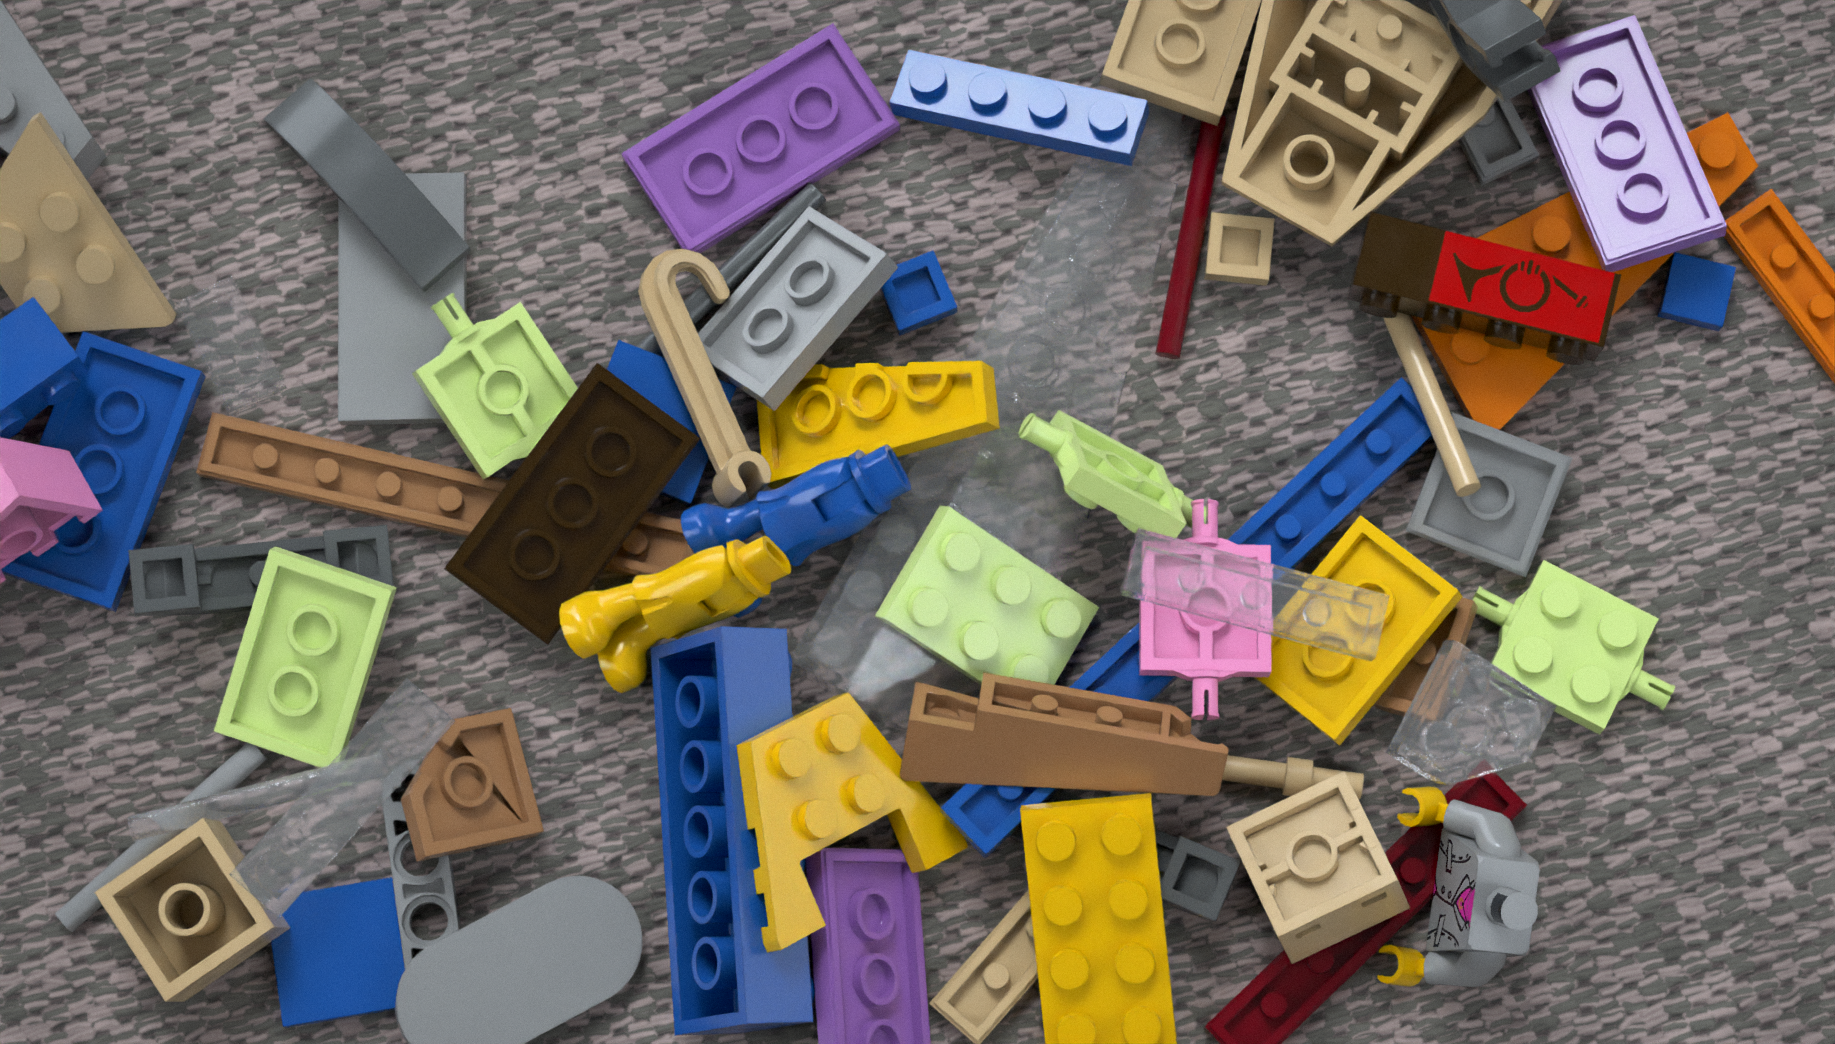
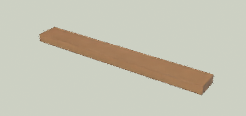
(392, 486)

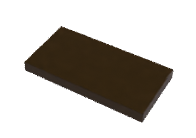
(572, 502)

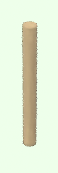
(1433, 405)

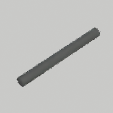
(746, 257)

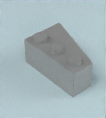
(31, 89)

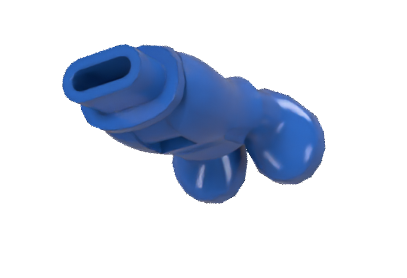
(807, 512)

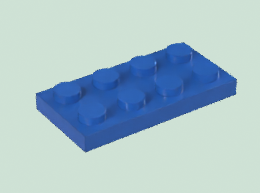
(124, 439)

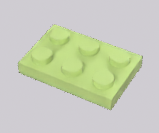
(984, 605)
(304, 658)

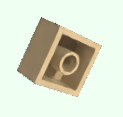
(187, 913)

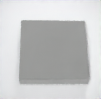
(1509, 510)

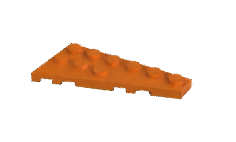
(1500, 381)

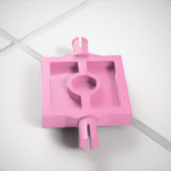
(1199, 646)

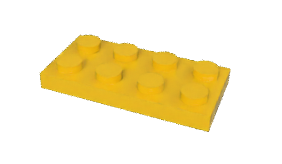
(1098, 921)

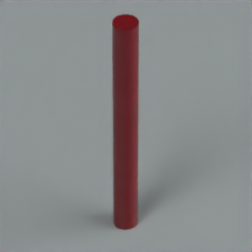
(1190, 239)

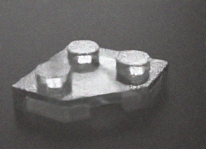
(1468, 719)

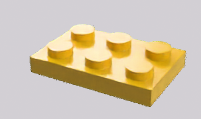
(1340, 689)

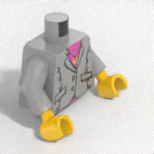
(1479, 898)

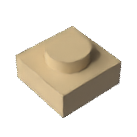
(1239, 248)

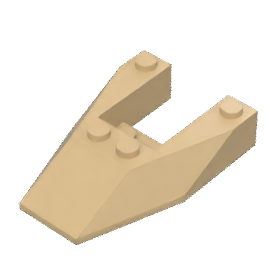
(1348, 107)

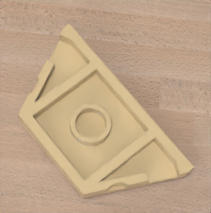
(67, 246)

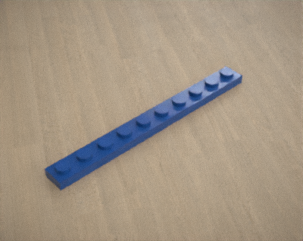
(1290, 522)

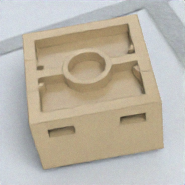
(1318, 867)

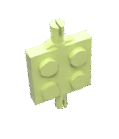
(495, 384)
(1110, 475)
(1574, 645)

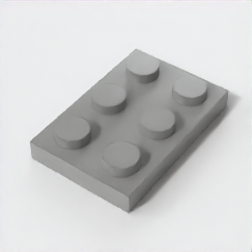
(793, 307)

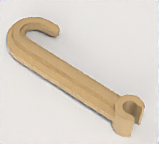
(704, 397)

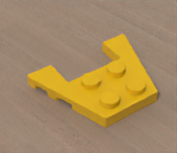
(817, 784)

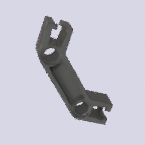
(1498, 42)

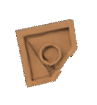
(472, 790)

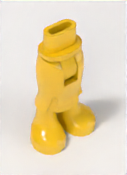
(689, 595)

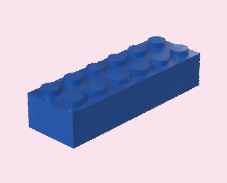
(707, 700)

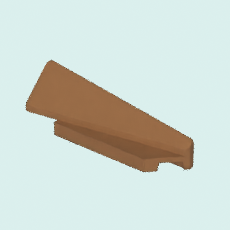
(1056, 739)

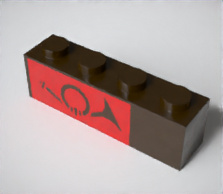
(1483, 289)

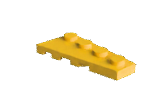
(875, 406)

